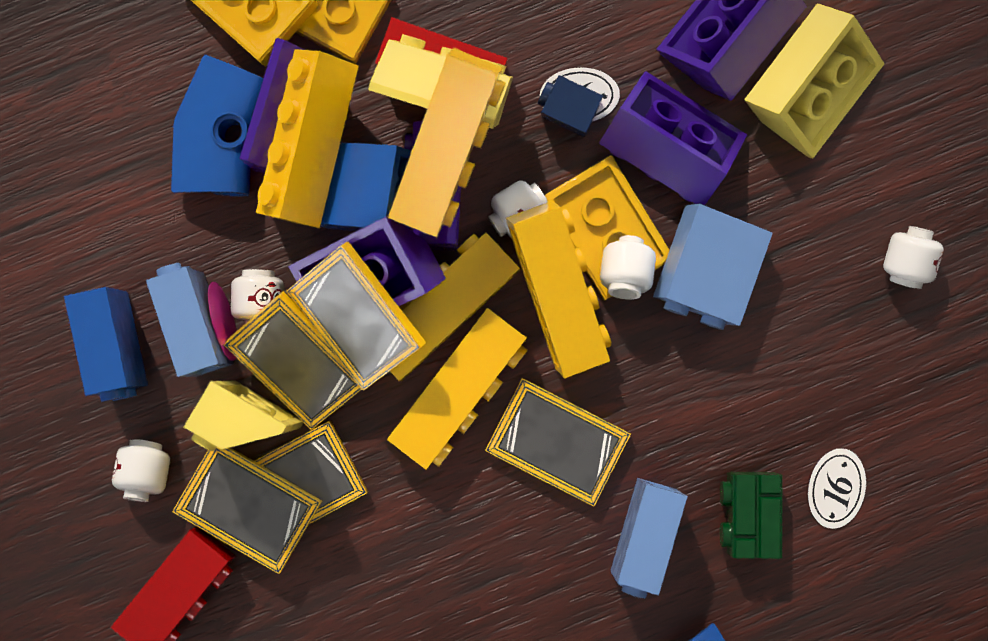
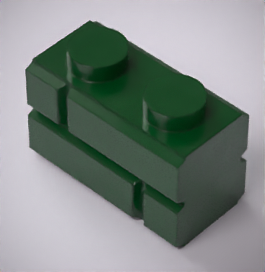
(752, 515)

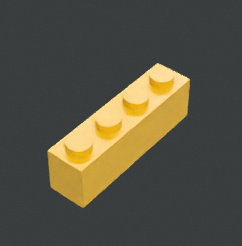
(306, 137)
(445, 142)
(467, 287)
(559, 289)
(457, 388)

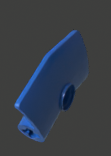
(214, 102)

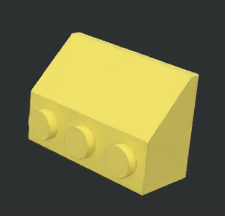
(412, 74)
(815, 79)
(236, 415)

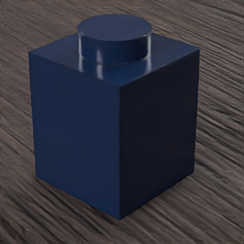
(569, 105)

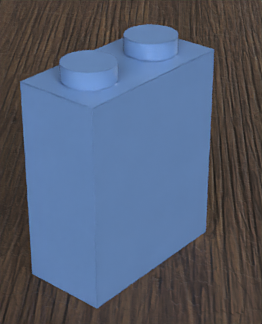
(712, 266)
(185, 319)
(647, 538)

